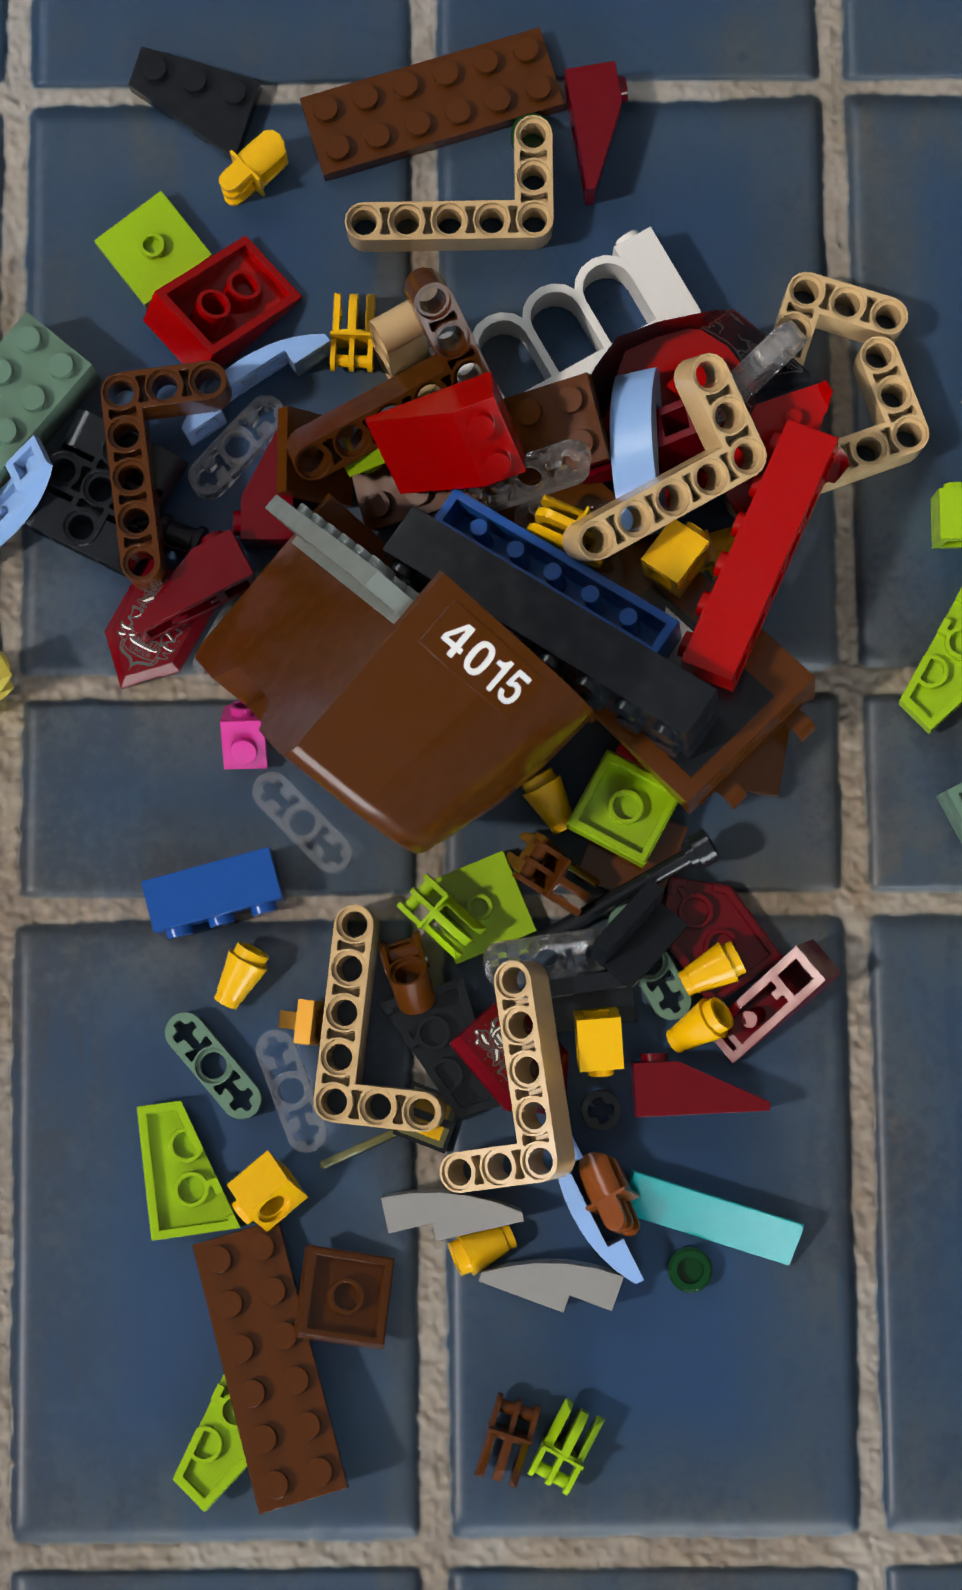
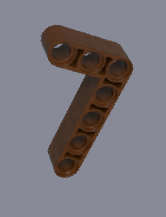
(436, 370)
(139, 457)

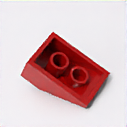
(220, 305)
(450, 438)

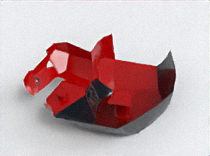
(788, 395)

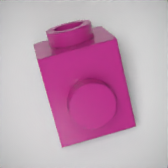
(241, 740)

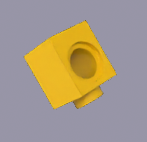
(676, 556)
(598, 1041)
(266, 1192)

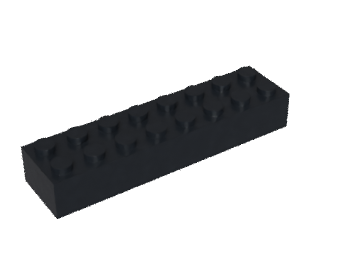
(575, 644)

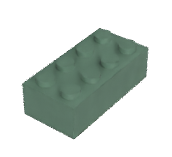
(38, 386)

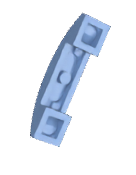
(298, 351)
(635, 434)
(19, 496)
(614, 1251)

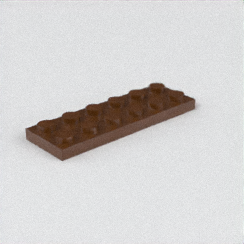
(431, 104)
(541, 418)
(267, 1370)

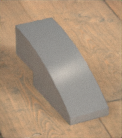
(448, 1211)
(554, 1280)

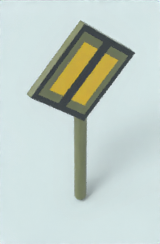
(424, 1112)

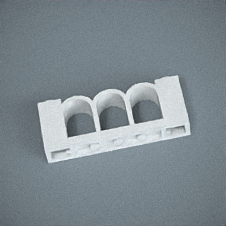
(636, 263)

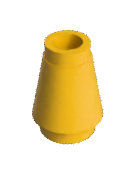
(549, 799)
(712, 969)
(240, 974)
(700, 1025)
(480, 1249)

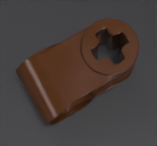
(408, 973)

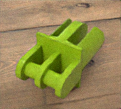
(439, 914)
(564, 1449)

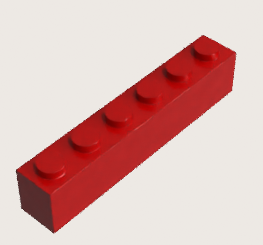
(759, 555)

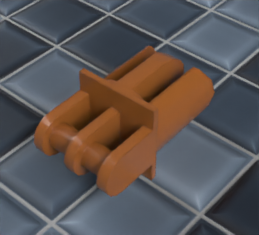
(609, 1193)

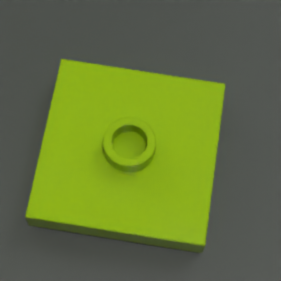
(152, 247)
(623, 809)
(492, 898)

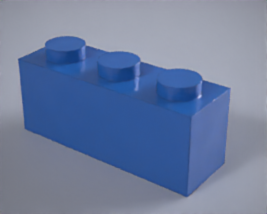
(214, 893)

